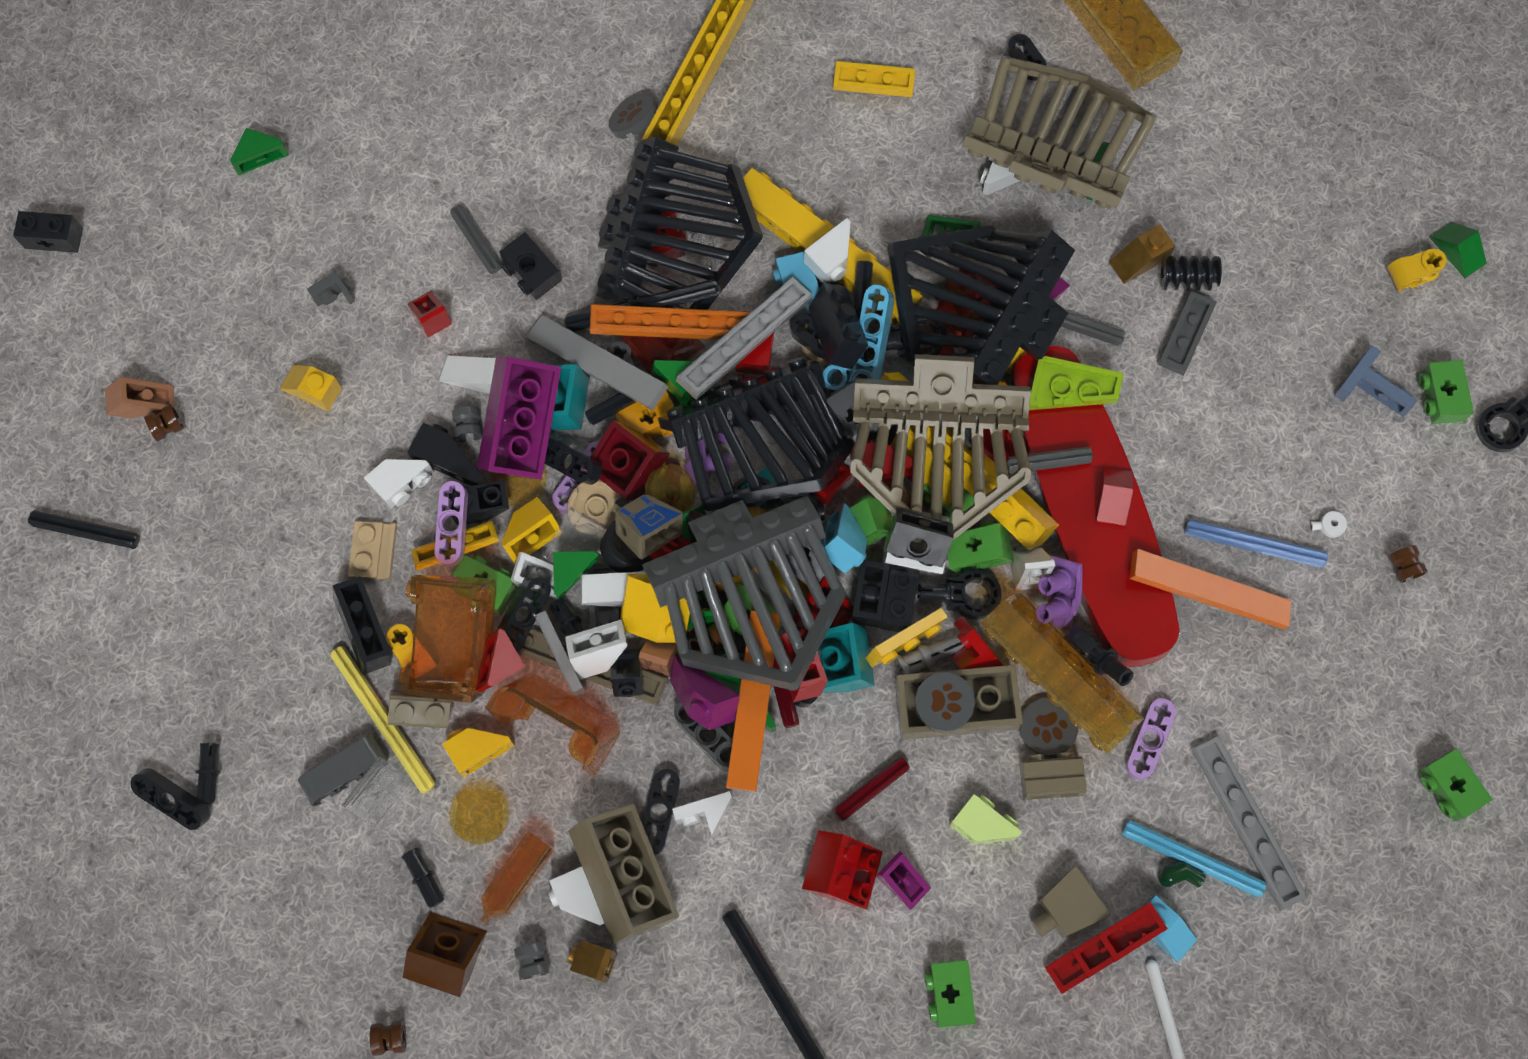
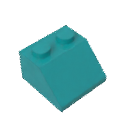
(570, 398)
(844, 659)

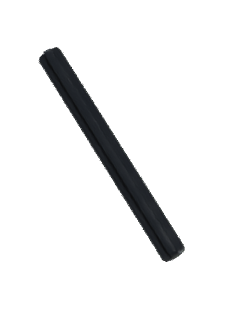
(663, 299)
(771, 985)

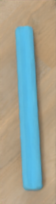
(1194, 858)

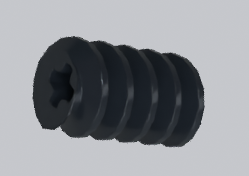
(1191, 272)

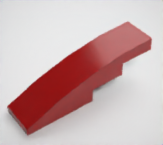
(1106, 947)

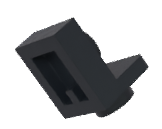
(626, 674)

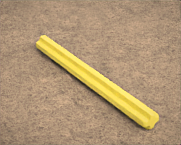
(380, 717)

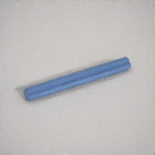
(1256, 543)

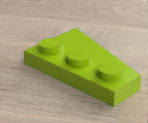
(1073, 384)

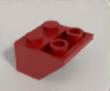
(842, 869)

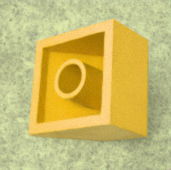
(642, 612)

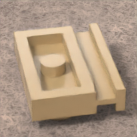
(372, 550)

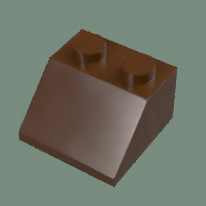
(443, 954)

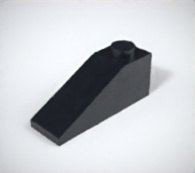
(444, 455)

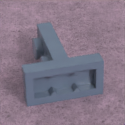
(1376, 385)

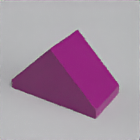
(903, 880)

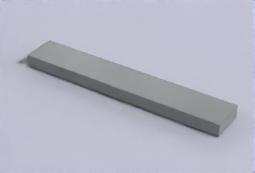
(744, 338)
(597, 362)
(1249, 823)

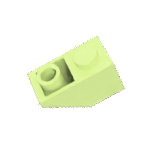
(982, 824)

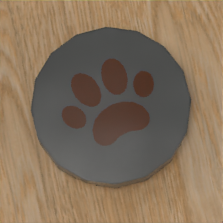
(633, 115)
(944, 702)
(1047, 728)

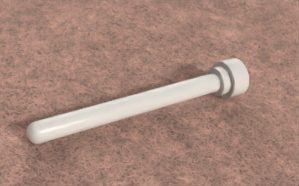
(1164, 1009)

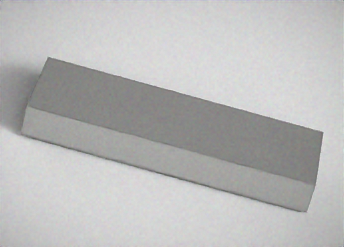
(560, 654)

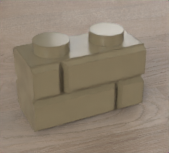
(417, 711)
(1052, 777)

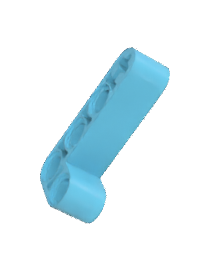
(877, 341)

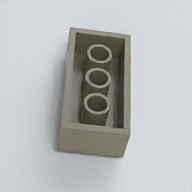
(995, 707)
(623, 873)

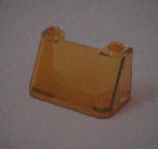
(448, 636)
(594, 730)

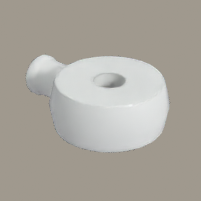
(1326, 526)

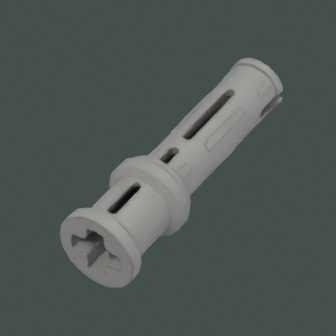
(925, 656)

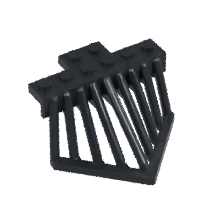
(636, 216)
(1018, 313)
(754, 399)

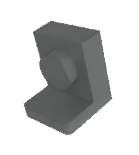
(328, 288)

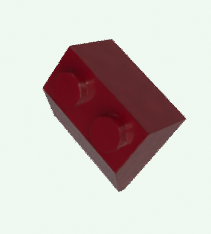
(627, 459)

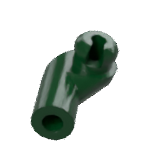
(1179, 872)

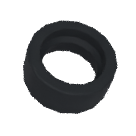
(614, 558)

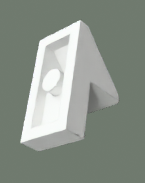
(529, 565)
(713, 807)

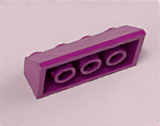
(518, 417)

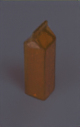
(515, 877)

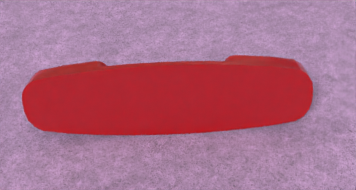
(1124, 613)

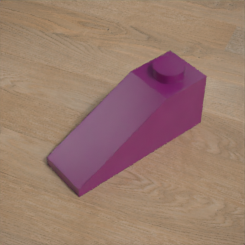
(703, 696)

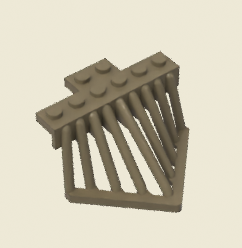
(1047, 163)
(941, 398)

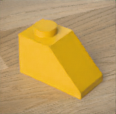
(312, 386)
(529, 529)
(474, 748)

